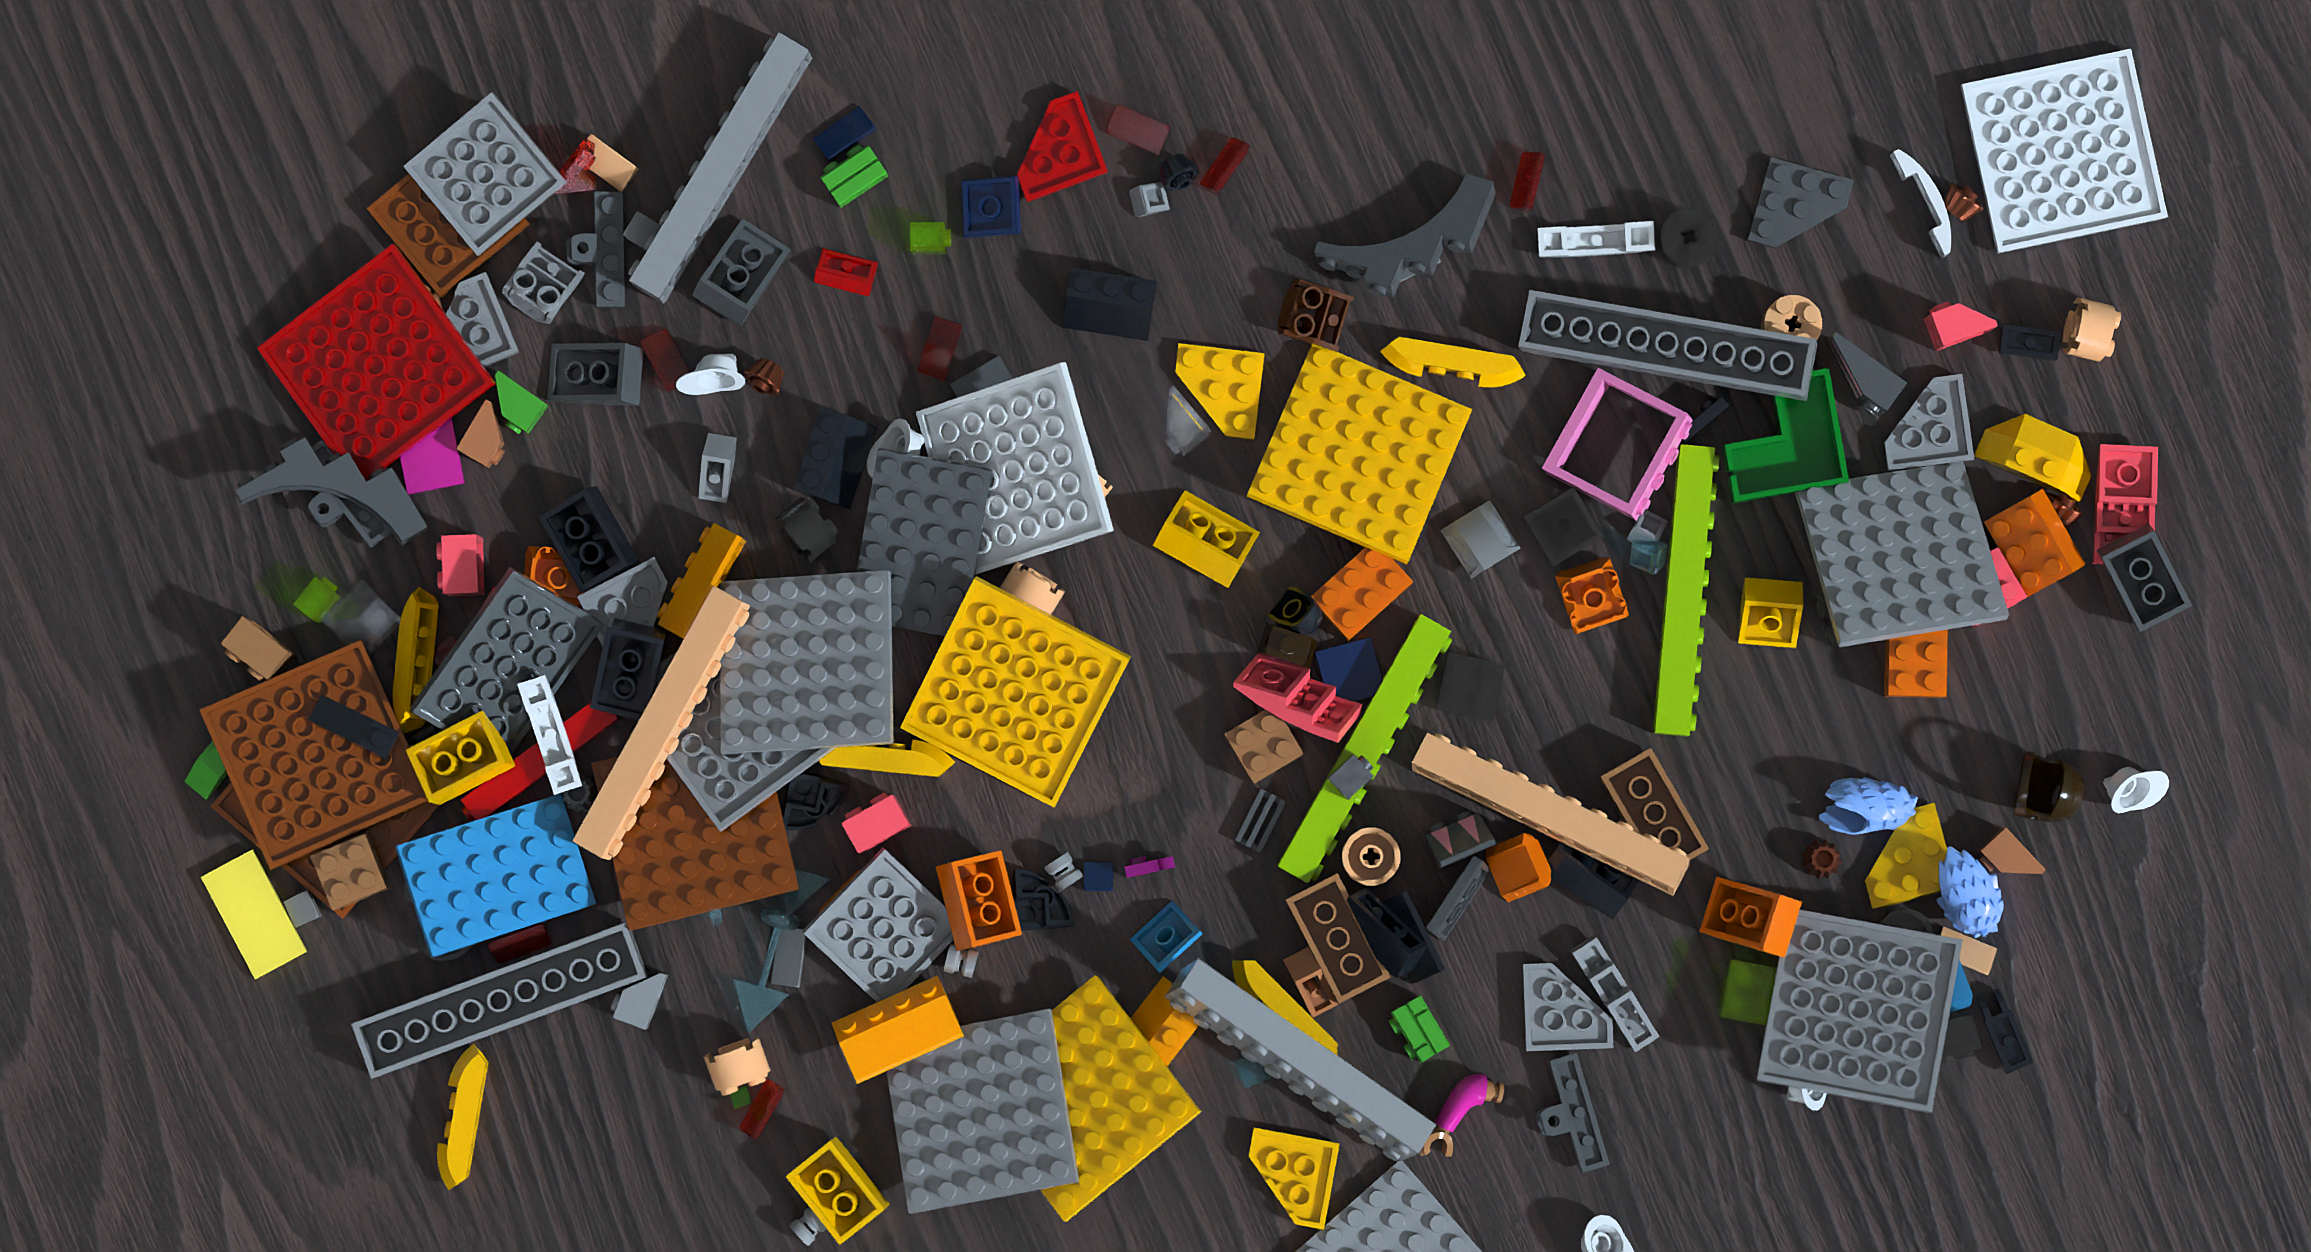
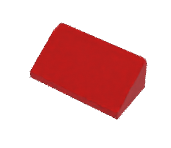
(845, 272)

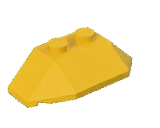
(2037, 454)

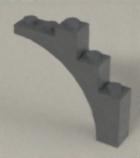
(1421, 249)
(302, 470)

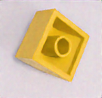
(1770, 612)

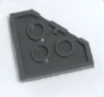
(1795, 201)

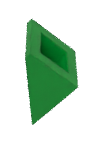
(741, 1097)

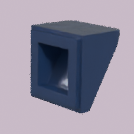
(1098, 876)

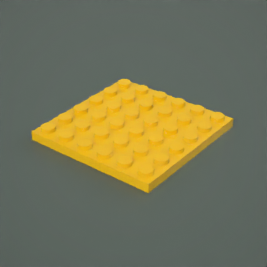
(1359, 453)
(1015, 691)
(1115, 1092)

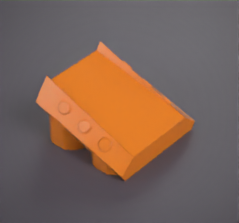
(549, 570)
(1592, 594)
(1518, 866)

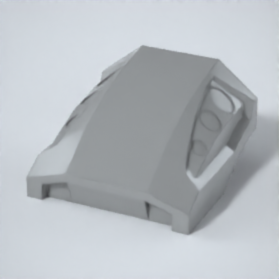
(541, 284)
(1480, 539)

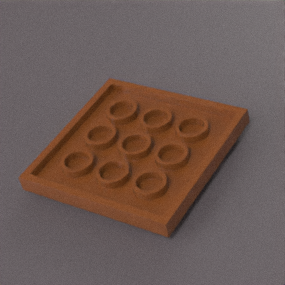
(429, 237)

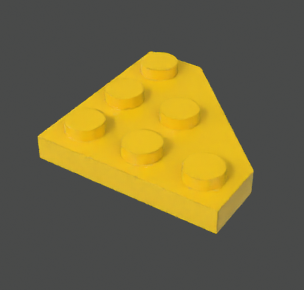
(1224, 385)
(1909, 861)
(1297, 1172)

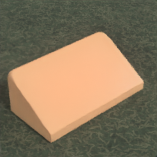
(611, 165)
(1973, 953)

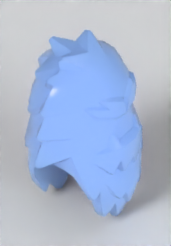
(1867, 806)
(1969, 894)

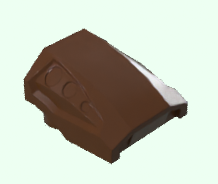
(1313, 314)

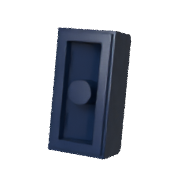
(844, 134)

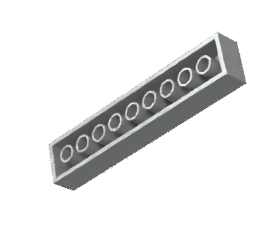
(720, 168)
(1668, 345)
(499, 1000)
(1299, 1061)

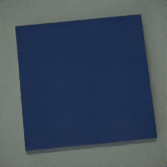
(990, 207)
(1351, 669)

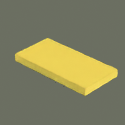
(254, 914)

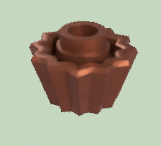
(1962, 202)
(765, 377)
(2065, 508)
(1821, 859)

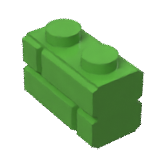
(853, 175)
(1419, 1029)

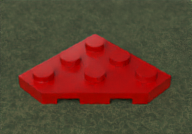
(1061, 150)

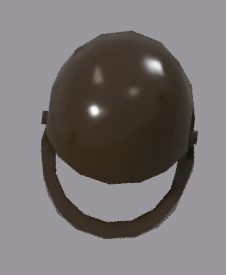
(2048, 789)

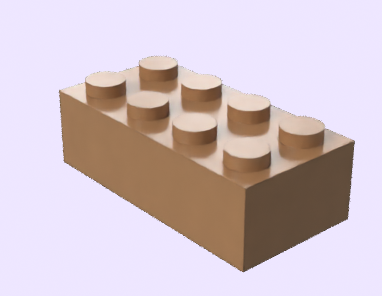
(1651, 803)
(1336, 938)

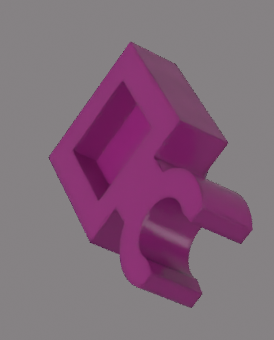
(1141, 866)

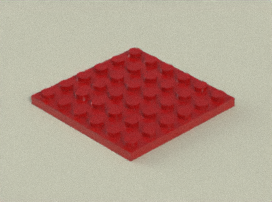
(376, 363)

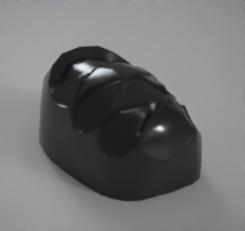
(1296, 612)

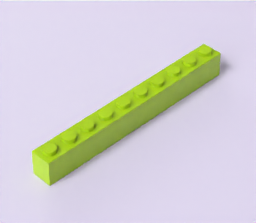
(1684, 590)
(1369, 739)

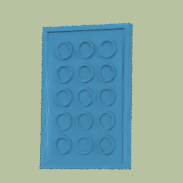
(495, 875)

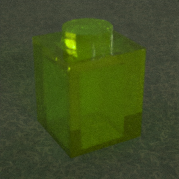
(929, 238)
(318, 599)

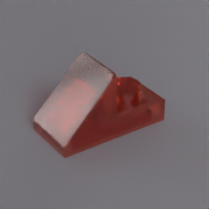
(576, 169)
(939, 348)

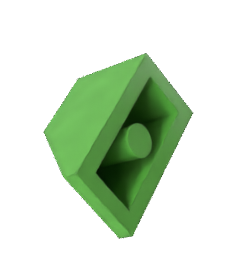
(518, 404)
(207, 772)

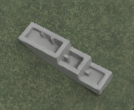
(1614, 993)

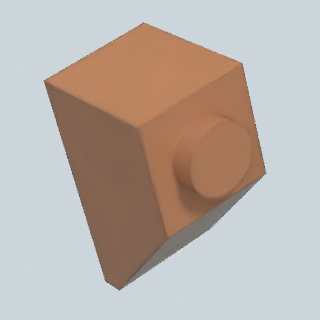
(484, 437)
(2008, 855)
(1310, 982)

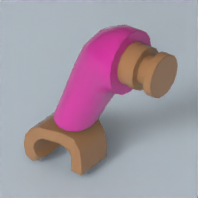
(1466, 1094)

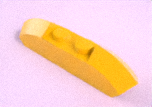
(1491, 367)
(414, 656)
(921, 760)
(1261, 985)
(469, 1078)

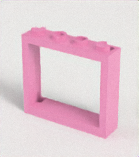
(1577, 424)

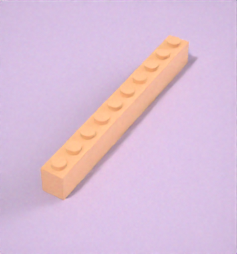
(662, 723)
(1550, 813)

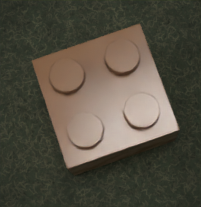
(258, 649)
(1263, 745)
(350, 872)

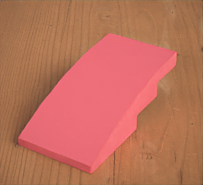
(2123, 492)
(1296, 698)

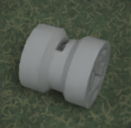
(1067, 877)
(954, 958)
(803, 1230)

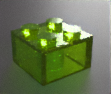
(1747, 992)

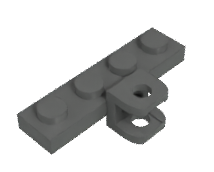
(603, 250)
(366, 524)
(1573, 1114)

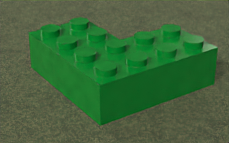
(1800, 457)

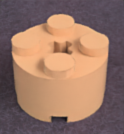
(1793, 307)
(2090, 330)
(1032, 588)
(1359, 869)
(737, 1065)

